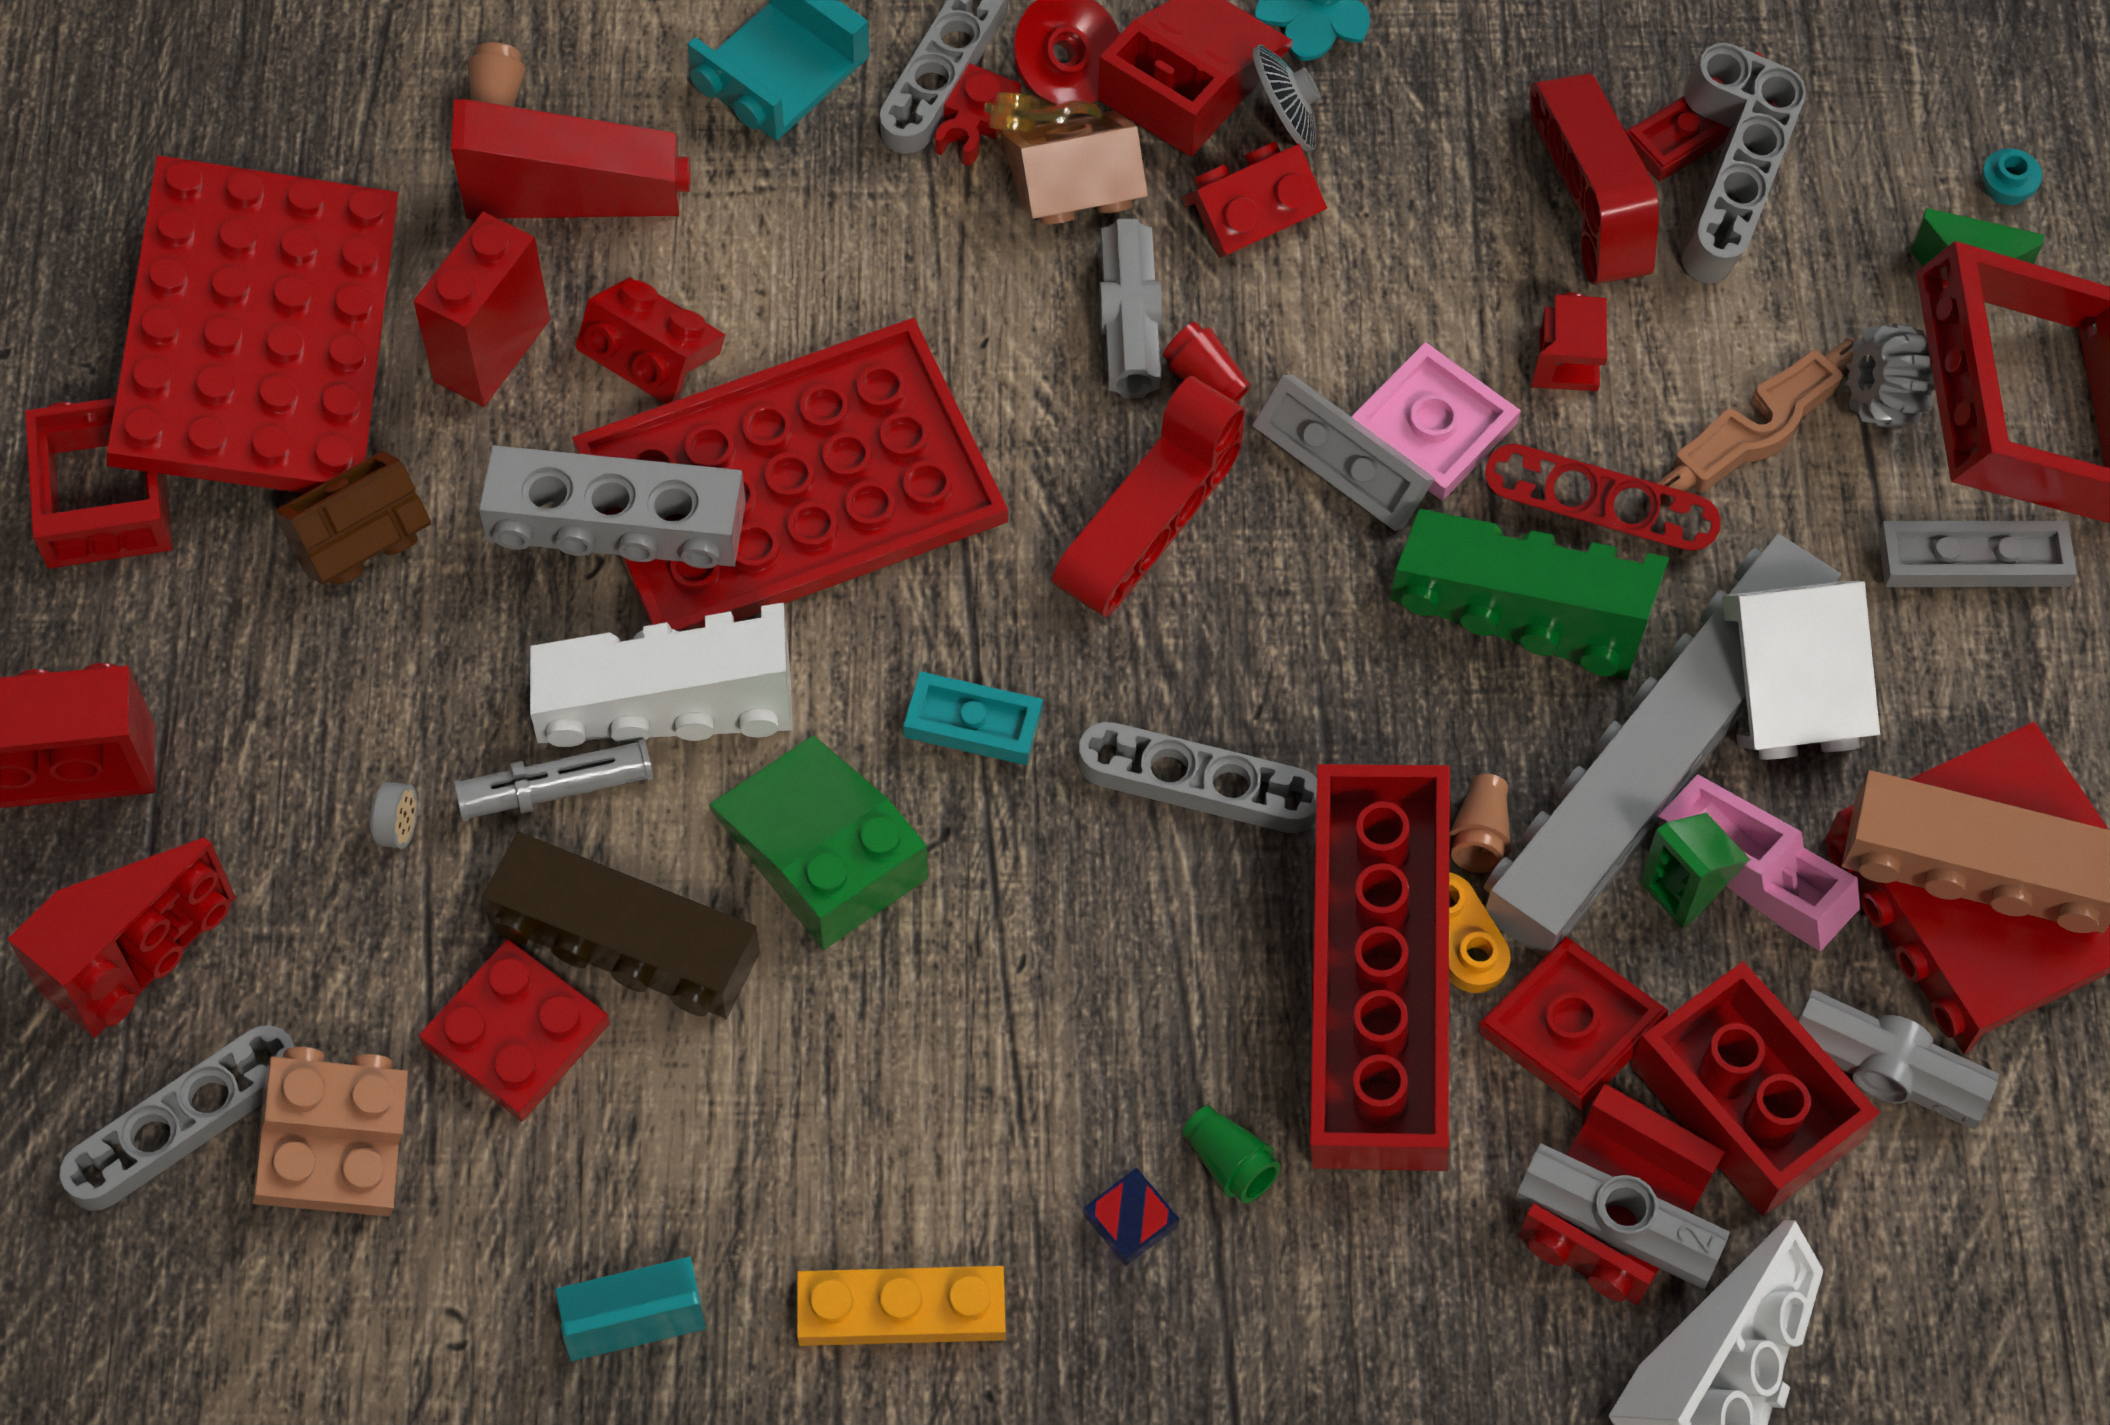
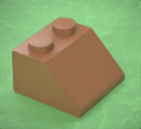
(1076, 166)

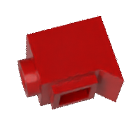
(1572, 343)

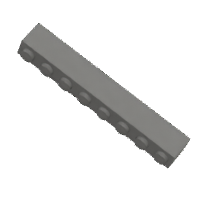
(1638, 766)

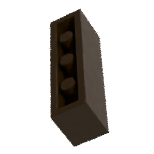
(621, 926)

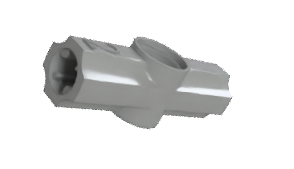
(1130, 308)
(1898, 1060)
(1663, 1232)

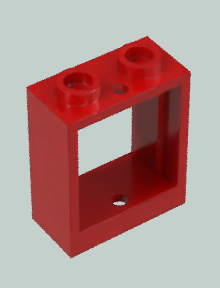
(92, 532)

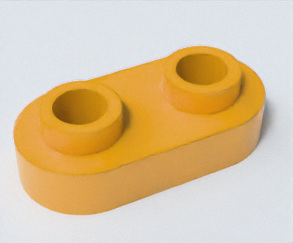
(1473, 928)

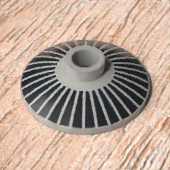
(1289, 94)

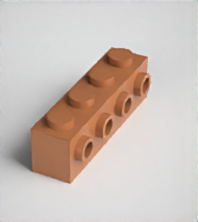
(1980, 852)

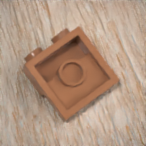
(330, 1133)

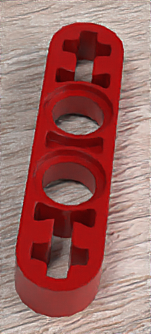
(1600, 504)

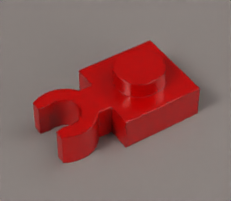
(966, 111)

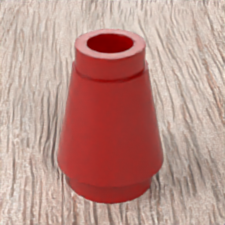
(1202, 355)

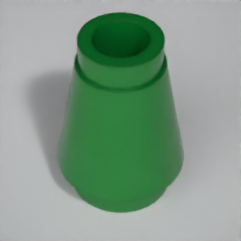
(1234, 1157)

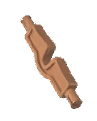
(1781, 404)

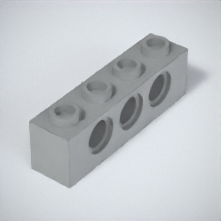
(588, 485)

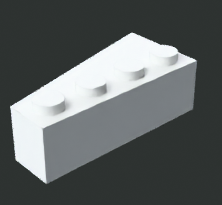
(665, 682)

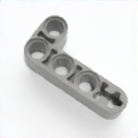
(1738, 171)

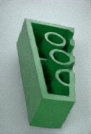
(1530, 590)

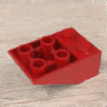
(1185, 68)
(121, 930)

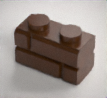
(354, 519)

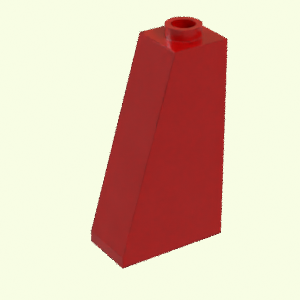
(562, 165)

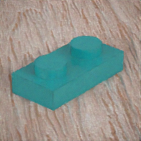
(973, 718)

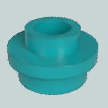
(2007, 187)

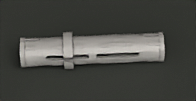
(553, 780)

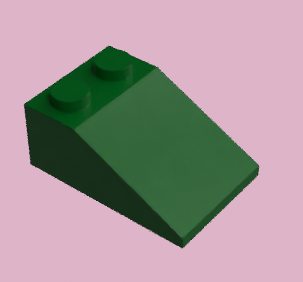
(823, 839)

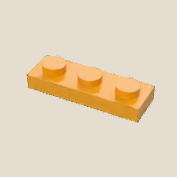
(901, 1305)

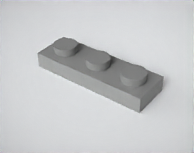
(1343, 452)
(1977, 554)

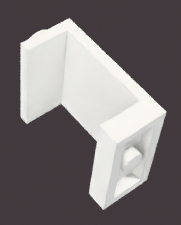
(1805, 667)

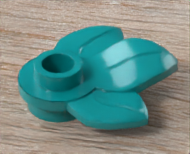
(1316, 23)

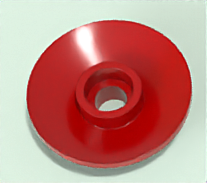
(1080, 28)

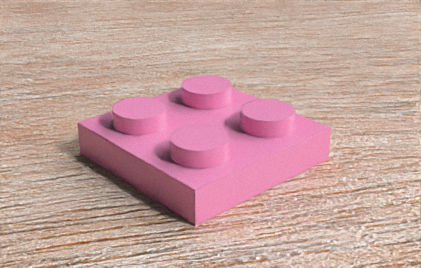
(1438, 417)

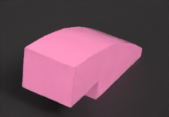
(1782, 876)

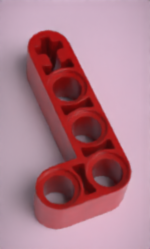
(1601, 175)
(1156, 500)

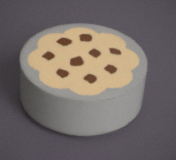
(394, 815)

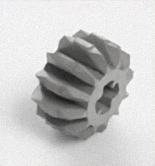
(1891, 376)

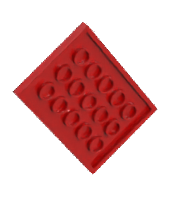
(253, 327)
(842, 468)

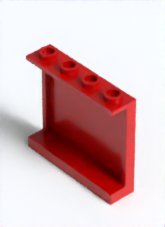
(1962, 952)

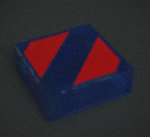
(1131, 1216)

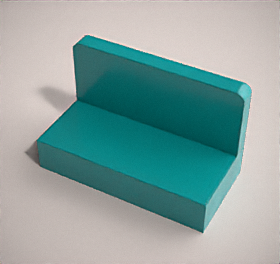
(630, 1309)

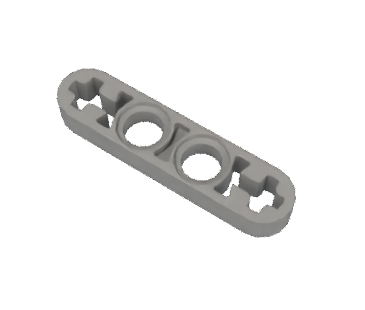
(938, 58)
(1196, 787)
(173, 1107)

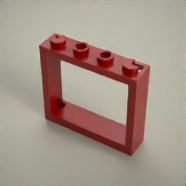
(1967, 381)

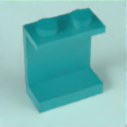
(782, 61)

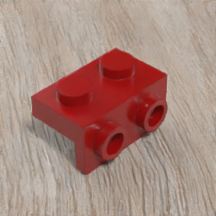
(1256, 200)
(646, 338)

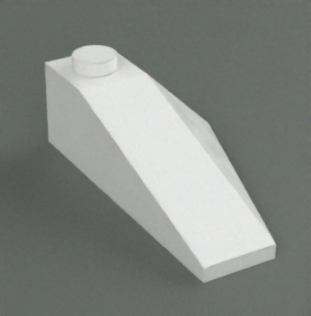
(1733, 1347)

